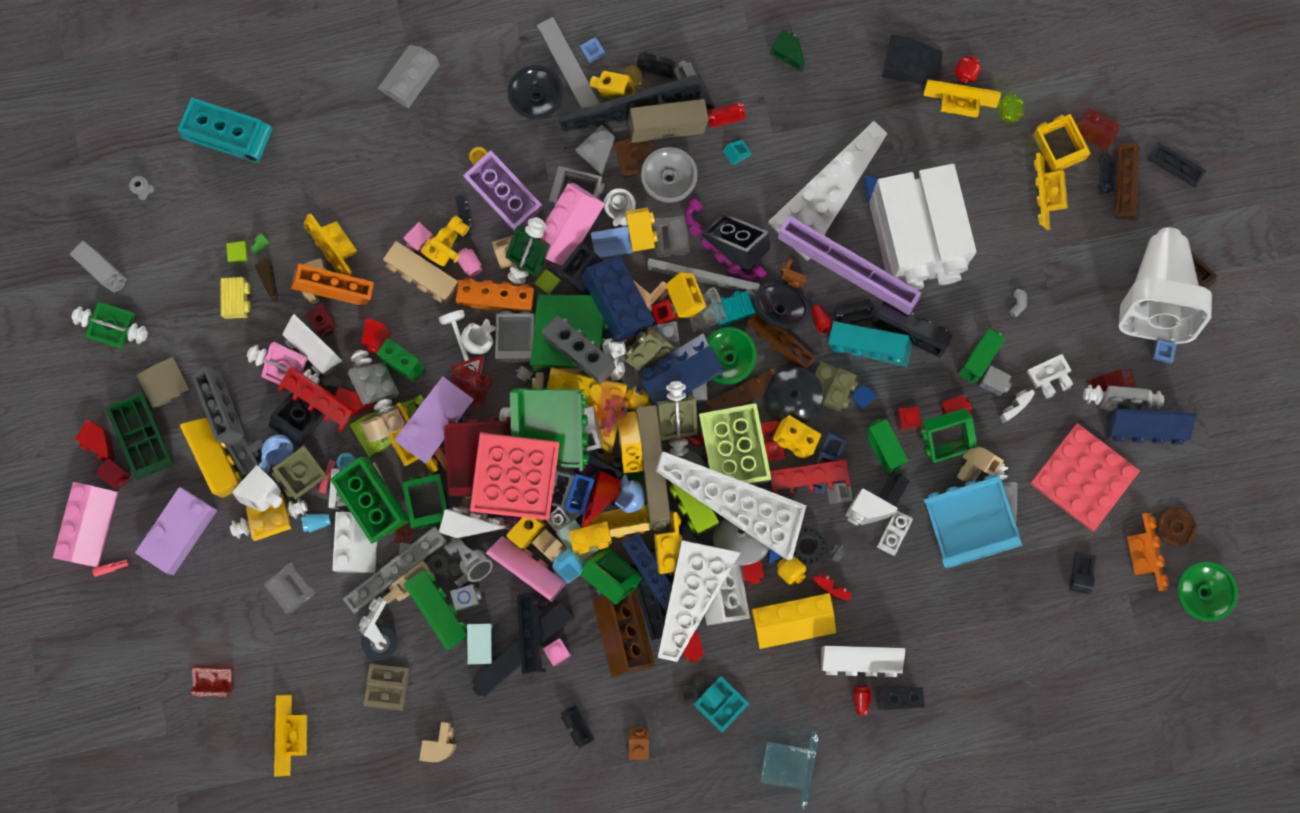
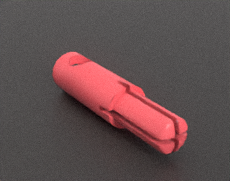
(325, 482)
(109, 567)

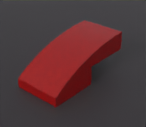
(773, 450)

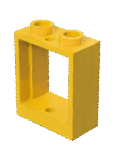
(1082, 151)
(630, 443)

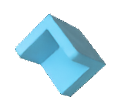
(568, 565)

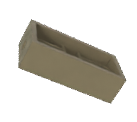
(667, 120)

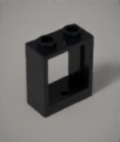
(900, 698)

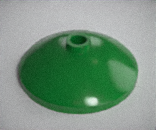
(733, 343)
(1219, 587)

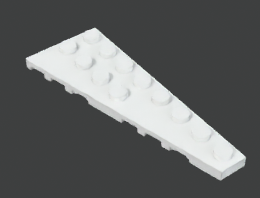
(828, 191)
(754, 510)

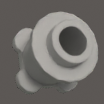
(140, 186)

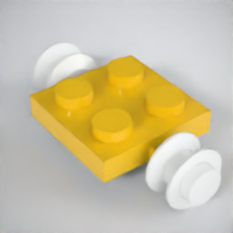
(269, 521)

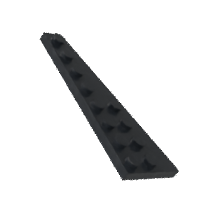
(618, 109)

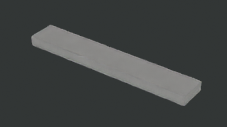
(567, 63)
(703, 276)
(394, 570)

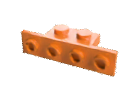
(1146, 553)

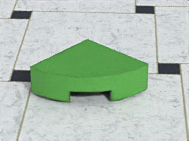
(261, 242)

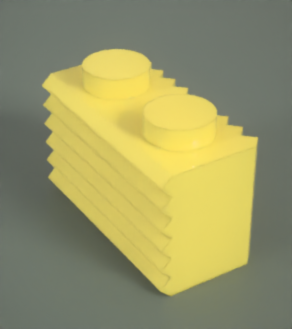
(234, 298)

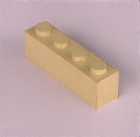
(421, 272)

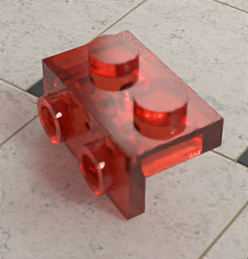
(1098, 128)
(471, 383)
(212, 681)

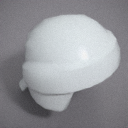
(616, 205)
(477, 338)

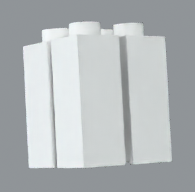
(923, 226)

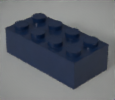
(617, 298)

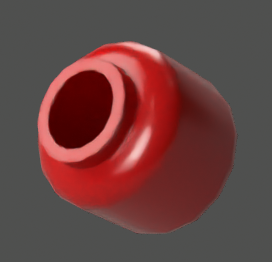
(967, 69)

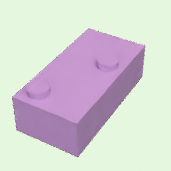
(503, 191)
(425, 428)
(176, 531)

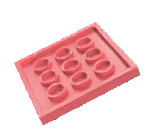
(514, 476)
(1085, 477)

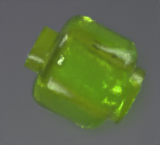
(1011, 108)

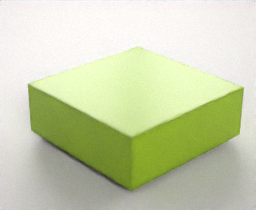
(237, 252)
(547, 282)

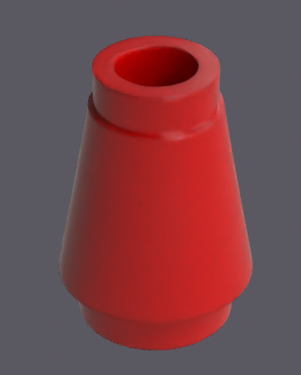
(821, 319)
(862, 699)

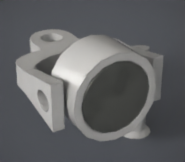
(474, 563)

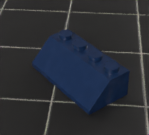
(690, 364)
(1150, 426)

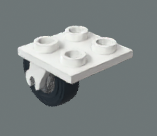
(377, 640)

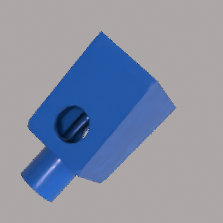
(579, 493)

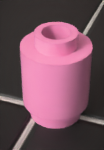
(469, 262)

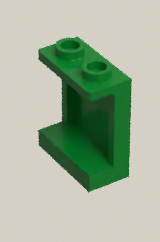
(401, 361)

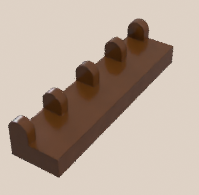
(1127, 181)
(782, 342)
(741, 394)

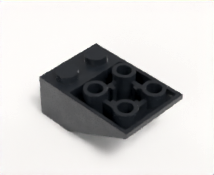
(575, 266)

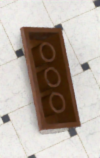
(623, 634)

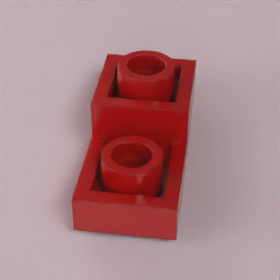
(826, 585)

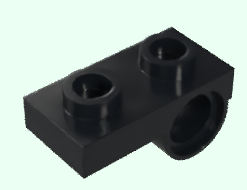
(464, 207)
(607, 462)
(1082, 573)

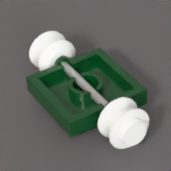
(527, 251)

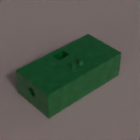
(131, 421)

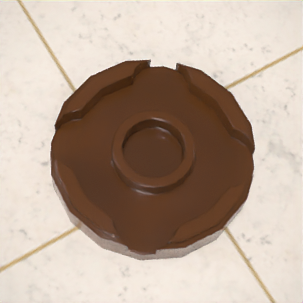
(1176, 527)

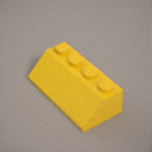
(212, 457)
(794, 621)

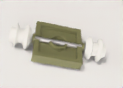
(677, 418)

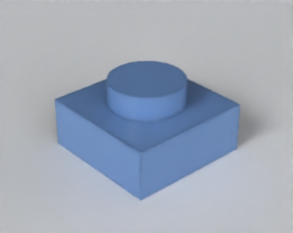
(592, 50)
(1164, 351)

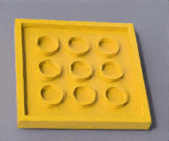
(596, 396)

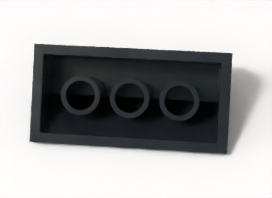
(920, 331)

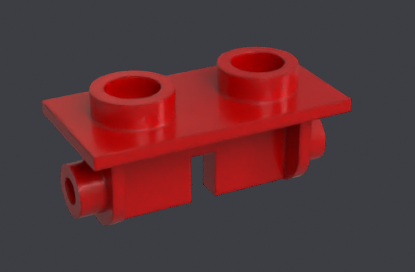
(726, 114)

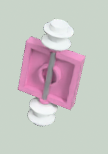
(279, 361)

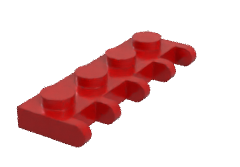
(316, 397)
(809, 475)

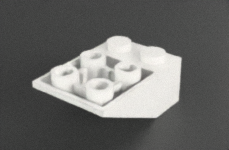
(461, 523)

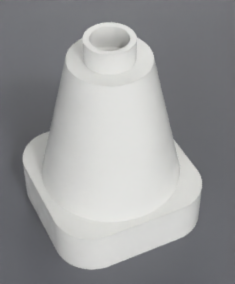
(1166, 293)

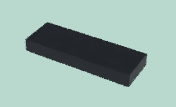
(1176, 165)

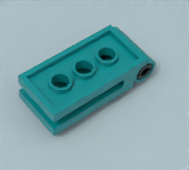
(220, 130)

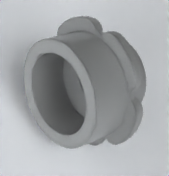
(524, 373)

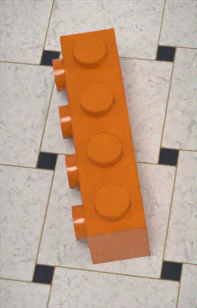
(332, 285)
(495, 296)

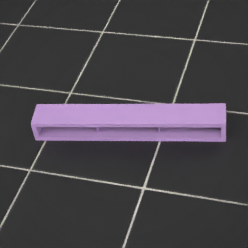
(849, 265)

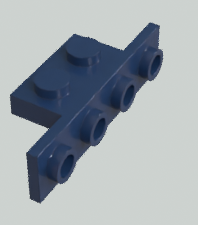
(646, 562)

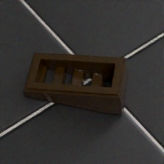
(1206, 273)
(266, 274)

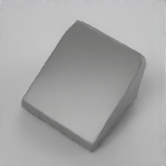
(839, 493)

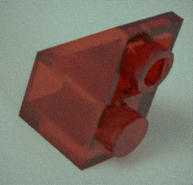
(1118, 378)

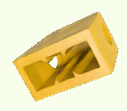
(612, 85)
(523, 534)

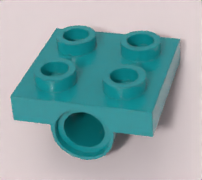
(721, 704)

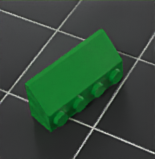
(369, 499)
(435, 609)

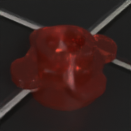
(407, 537)

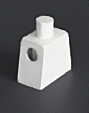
(258, 490)

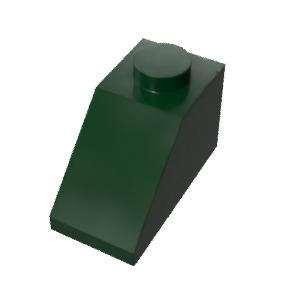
(788, 49)

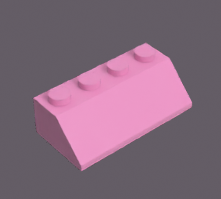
(570, 222)
(85, 524)
(526, 568)

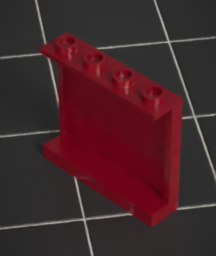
(461, 450)

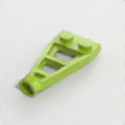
(375, 447)

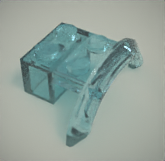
(791, 767)

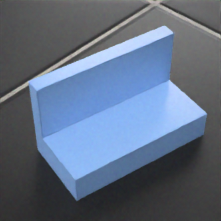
(611, 242)

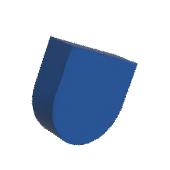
(863, 396)

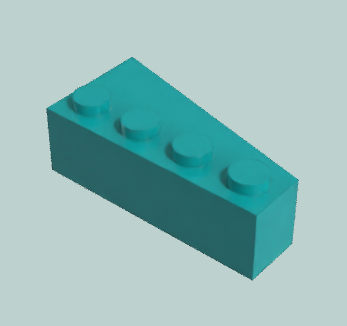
(871, 343)

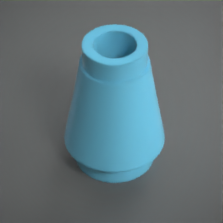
(315, 521)

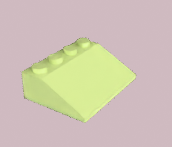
(736, 443)

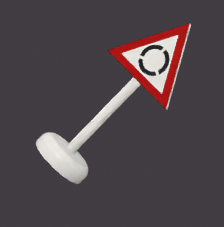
(475, 363)

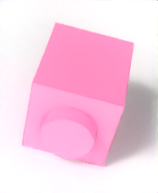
(417, 237)
(557, 652)

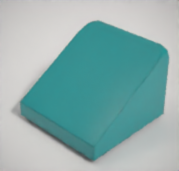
(736, 151)

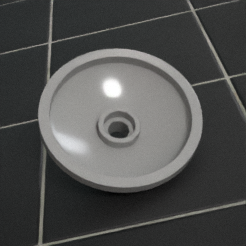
(671, 163)
(728, 537)

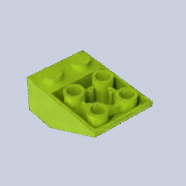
(700, 516)

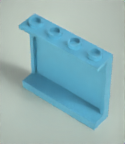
(973, 521)

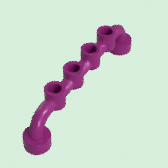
(696, 229)

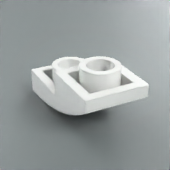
(1020, 402)
(561, 517)
(894, 533)

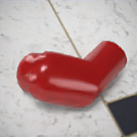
(696, 440)

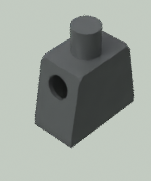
(562, 483)

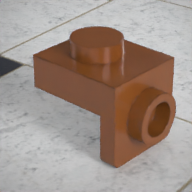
(793, 278)
(638, 744)

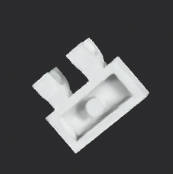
(1048, 371)

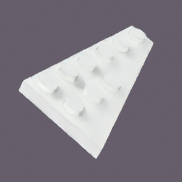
(695, 584)

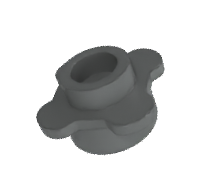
(836, 552)

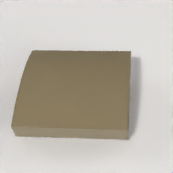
(162, 383)
(386, 687)

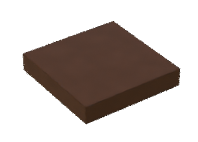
(632, 155)

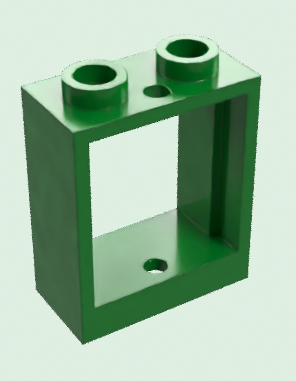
(982, 356)
(886, 446)
(952, 448)
(427, 520)
(604, 582)

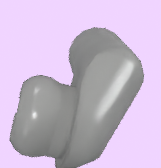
(1021, 300)

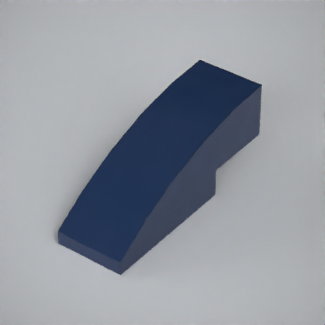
(830, 451)

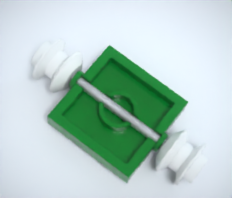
(109, 325)

